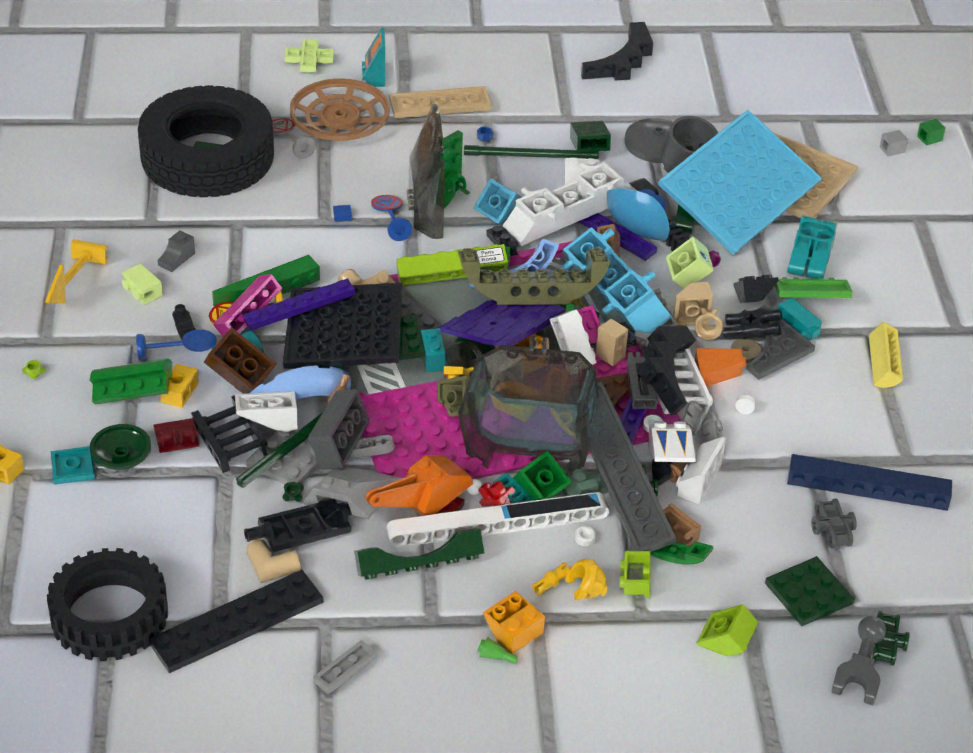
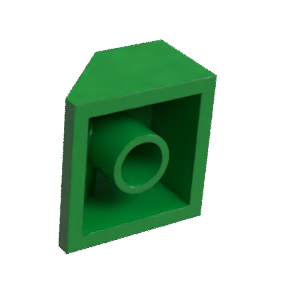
(542, 478)

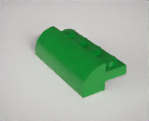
(131, 381)

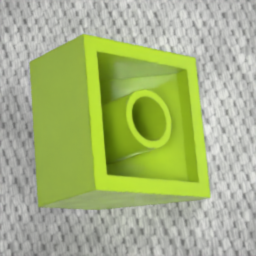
(728, 631)

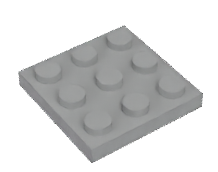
(291, 468)

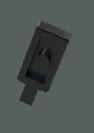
(500, 236)

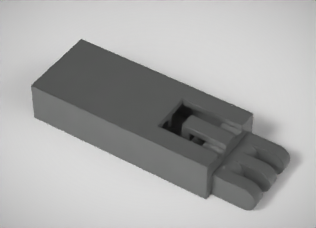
(641, 395)

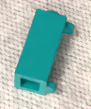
(800, 318)

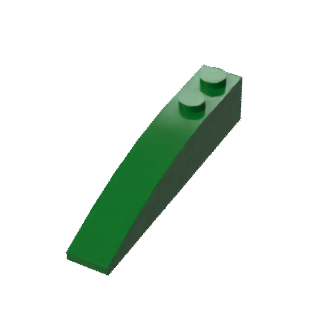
(289, 276)

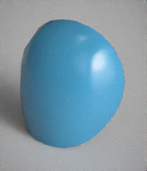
(638, 213)

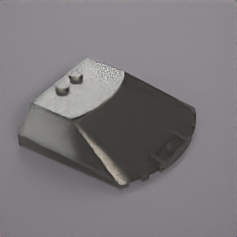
(428, 178)

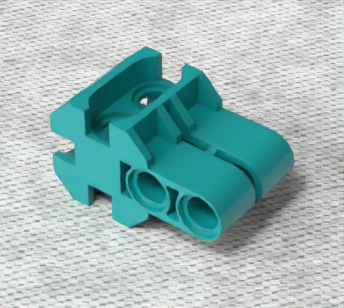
(812, 247)

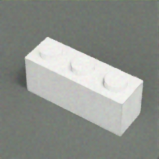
(571, 334)

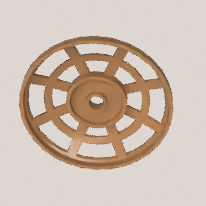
(339, 114)

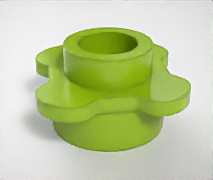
(33, 369)

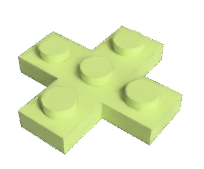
(309, 55)

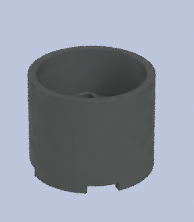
(685, 138)

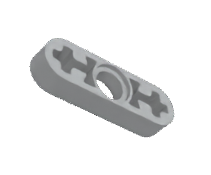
(377, 446)

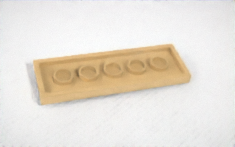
(448, 101)

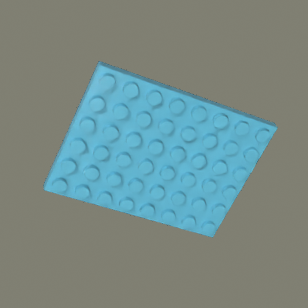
(739, 181)

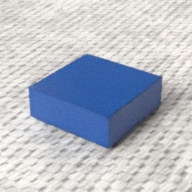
(342, 213)

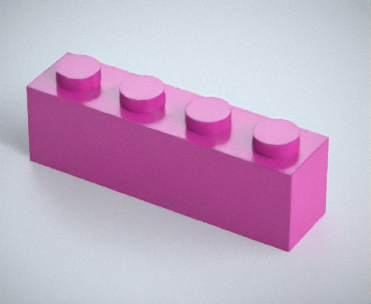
(253, 298)

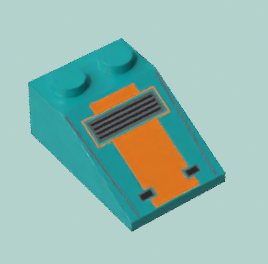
(374, 65)

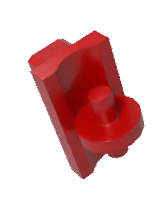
(495, 494)

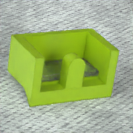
(636, 573)

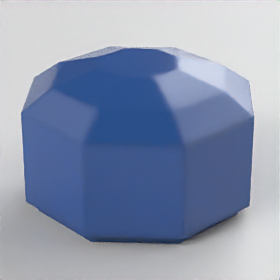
(484, 134)

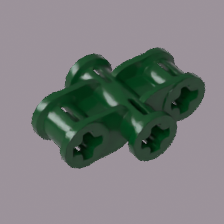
(887, 648)

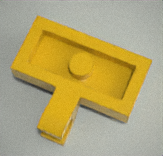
(453, 372)

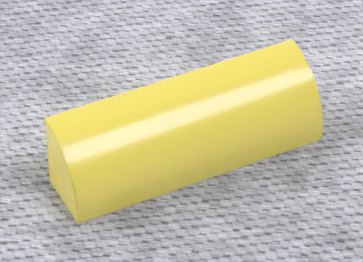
(885, 356)

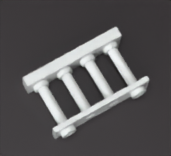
(695, 381)

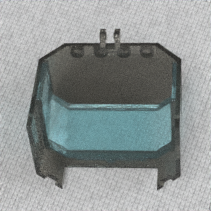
(530, 404)

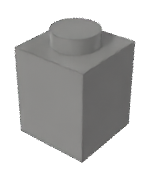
(893, 143)

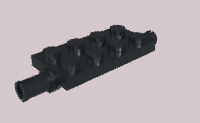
(302, 525)

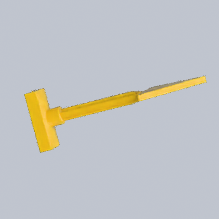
(85, 253)

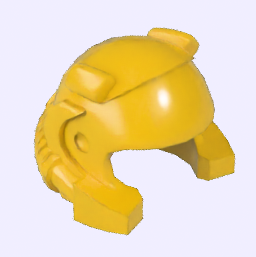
(592, 577)

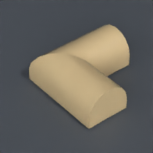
(268, 566)

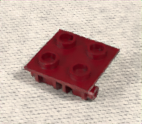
(176, 435)

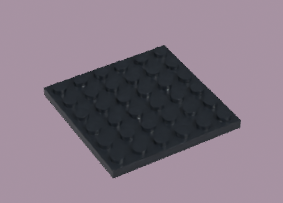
(348, 331)

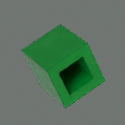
(931, 132)

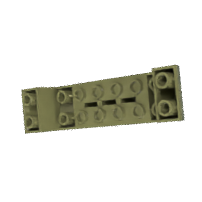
(538, 286)

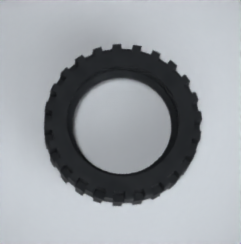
(101, 570)

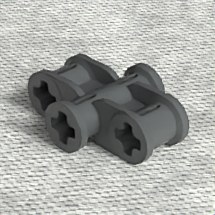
(831, 520)

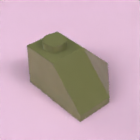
(451, 393)

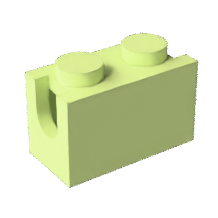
(142, 284)

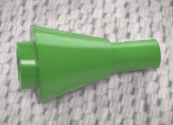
(492, 650)

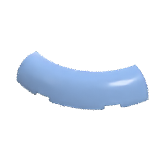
(540, 259)
(305, 382)

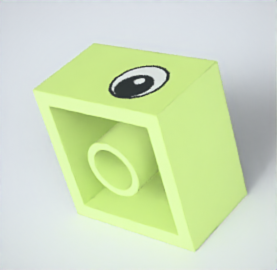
(689, 263)

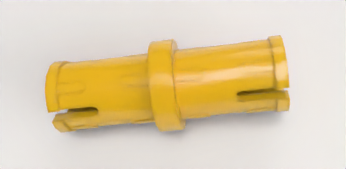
(550, 579)

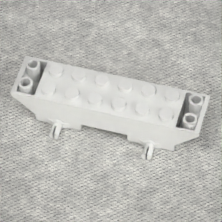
(549, 211)

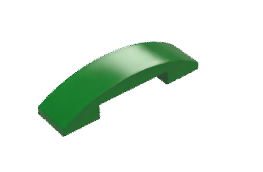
(683, 554)

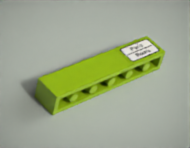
(447, 265)

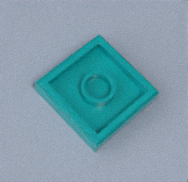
(72, 465)

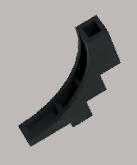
(620, 63)
(659, 364)

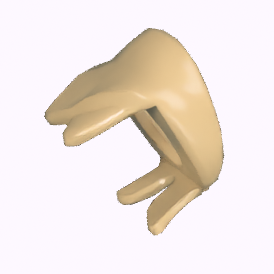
(705, 331)

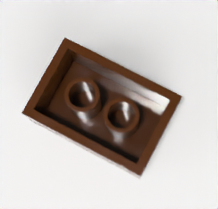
(239, 362)

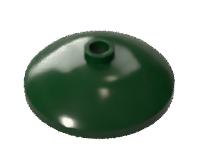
(120, 446)

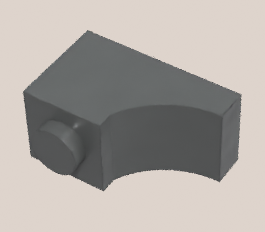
(178, 250)

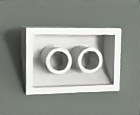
(701, 473)

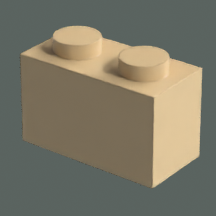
(611, 342)

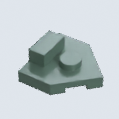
(584, 482)

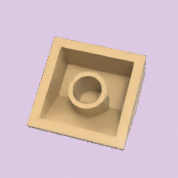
(690, 301)

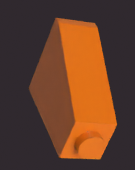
(719, 364)

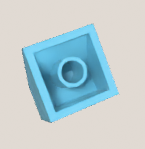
(496, 202)

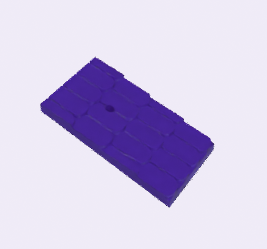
(501, 323)

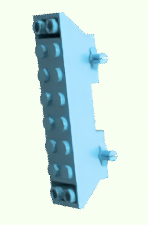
(620, 286)

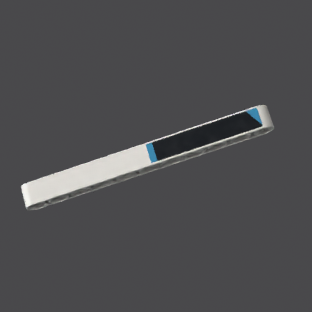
(498, 519)

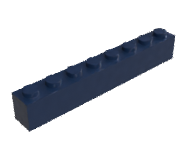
(870, 482)

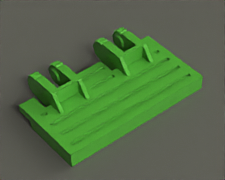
(813, 288)

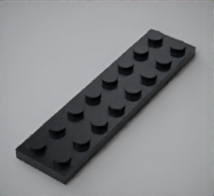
(235, 621)

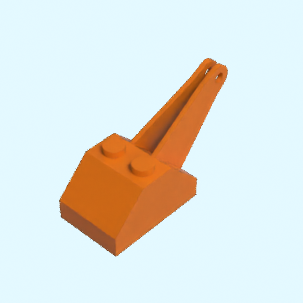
(426, 488)

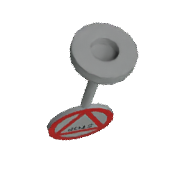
(302, 146)

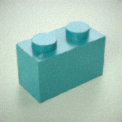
(434, 350)

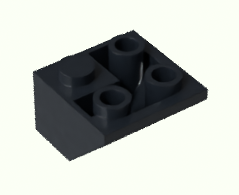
(754, 290)

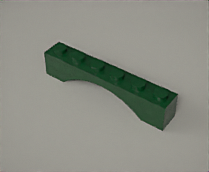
(462, 544)

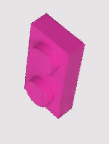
(590, 323)

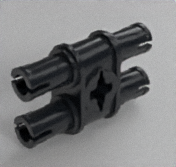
(753, 324)

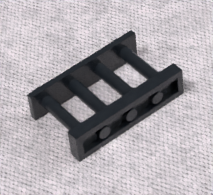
(216, 446)

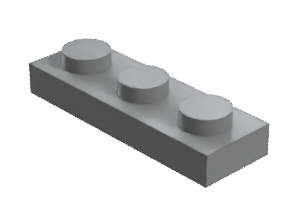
(344, 667)

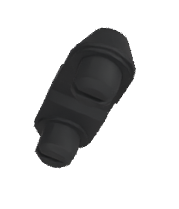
(182, 320)

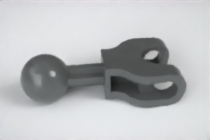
(861, 666)

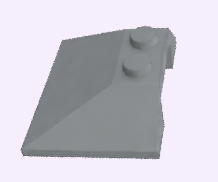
(349, 486)

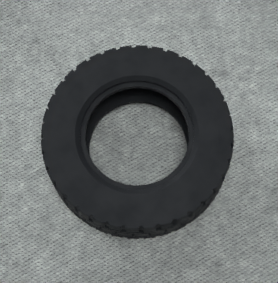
(212, 169)

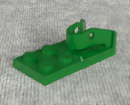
(453, 166)

